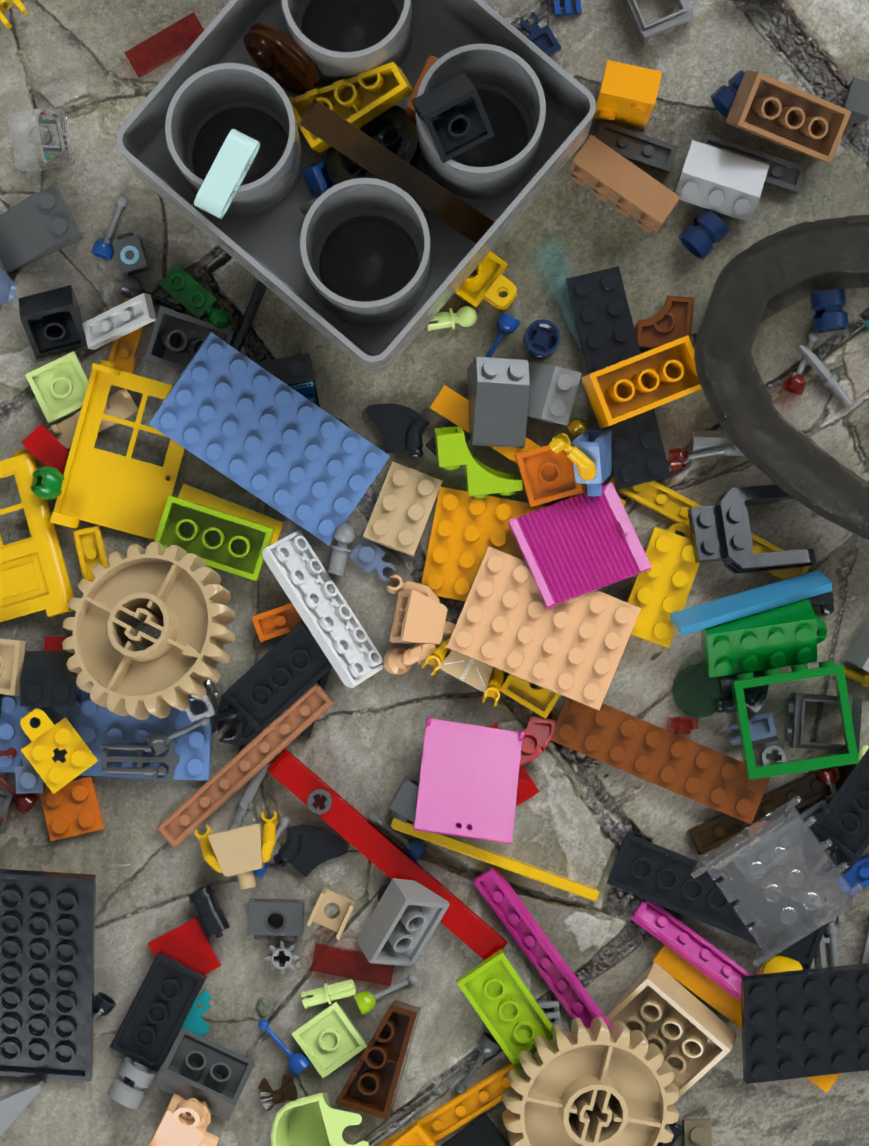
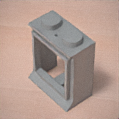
(664, 25)

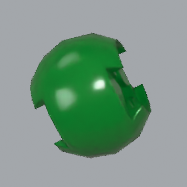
(47, 483)

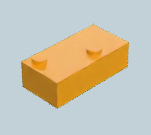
(627, 94)
(642, 382)

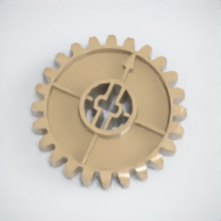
(175, 663)
(588, 1067)

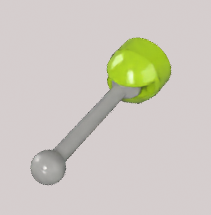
(366, 1000)

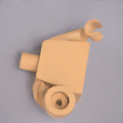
(417, 621)
(184, 1124)

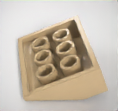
(676, 1022)

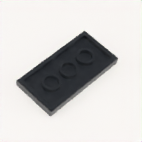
(158, 1011)

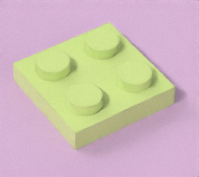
(59, 387)
(329, 1039)

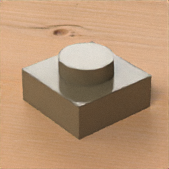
(697, 1132)

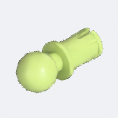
(465, 316)

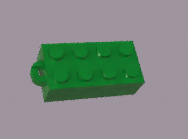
(764, 640)

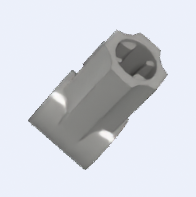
(711, 440)

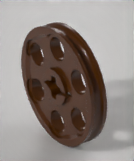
(281, 58)

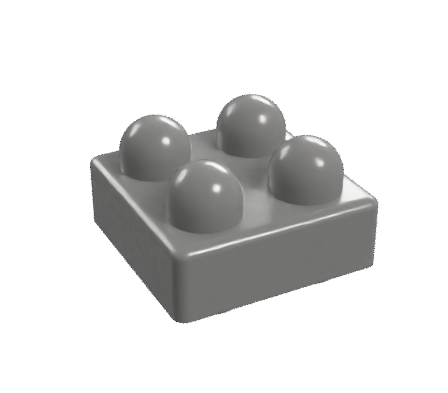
(365, 255)

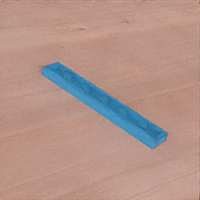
(750, 602)

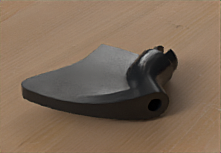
(399, 427)
(754, 696)
(308, 848)

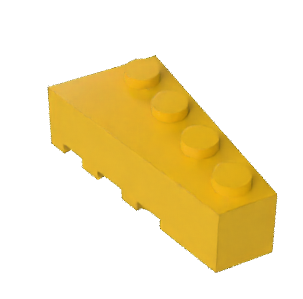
(355, 98)

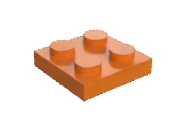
(547, 475)
(72, 809)

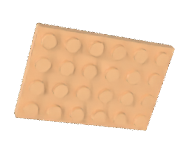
(559, 649)

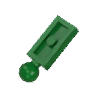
(194, 297)

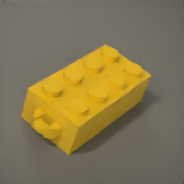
(664, 586)

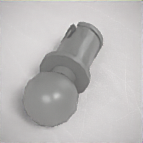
(344, 535)

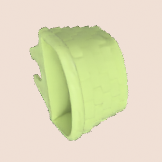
(312, 1123)

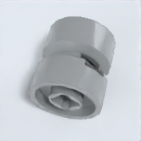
(129, 1092)

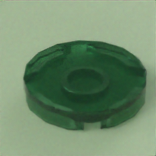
(695, 691)

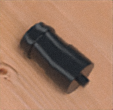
(209, 914)

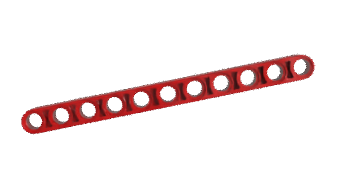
(384, 852)

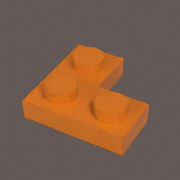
(276, 621)

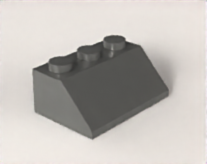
(204, 1072)

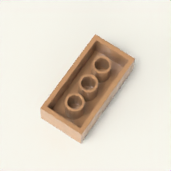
(788, 116)
(623, 185)

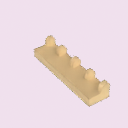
(117, 405)

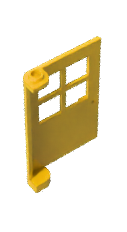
(110, 486)
(33, 568)

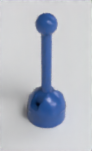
(505, 325)
(297, 1062)

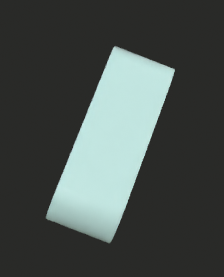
(226, 173)

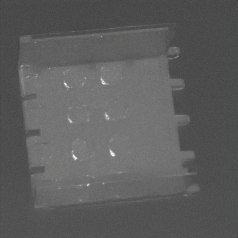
(780, 879)

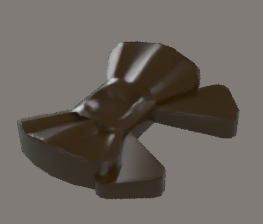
(270, 1098)

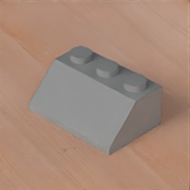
(721, 180)
(401, 923)

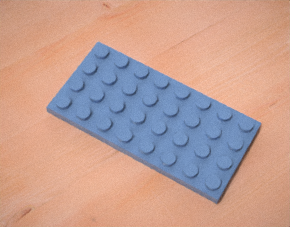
(268, 438)
(100, 726)

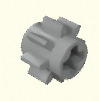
(288, 950)

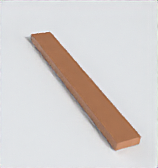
(245, 765)

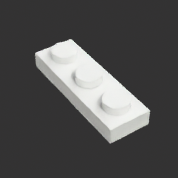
(119, 321)

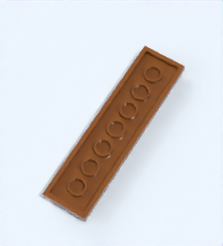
(660, 758)

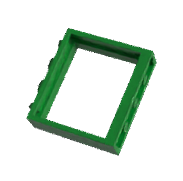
(803, 764)

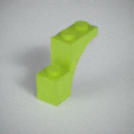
(479, 478)

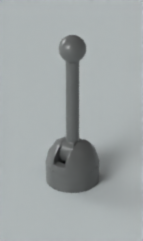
(488, 1047)

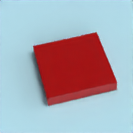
(188, 946)

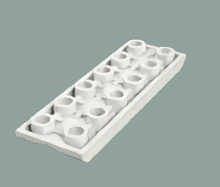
(323, 609)

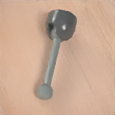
(159, 741)

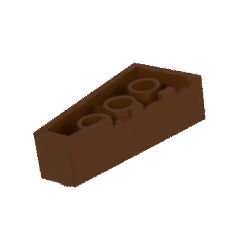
(380, 1068)

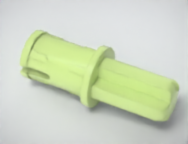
(328, 993)

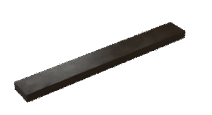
(395, 170)
(724, 827)

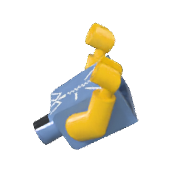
(589, 454)

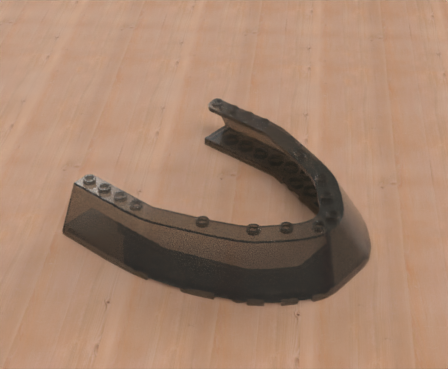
(746, 293)

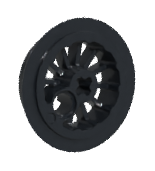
(391, 129)

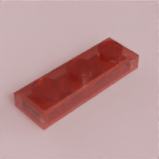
(164, 45)
(350, 964)

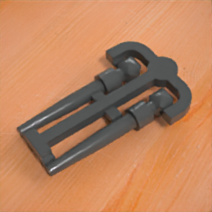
(170, 760)

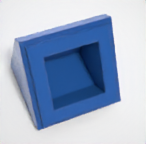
(317, 177)

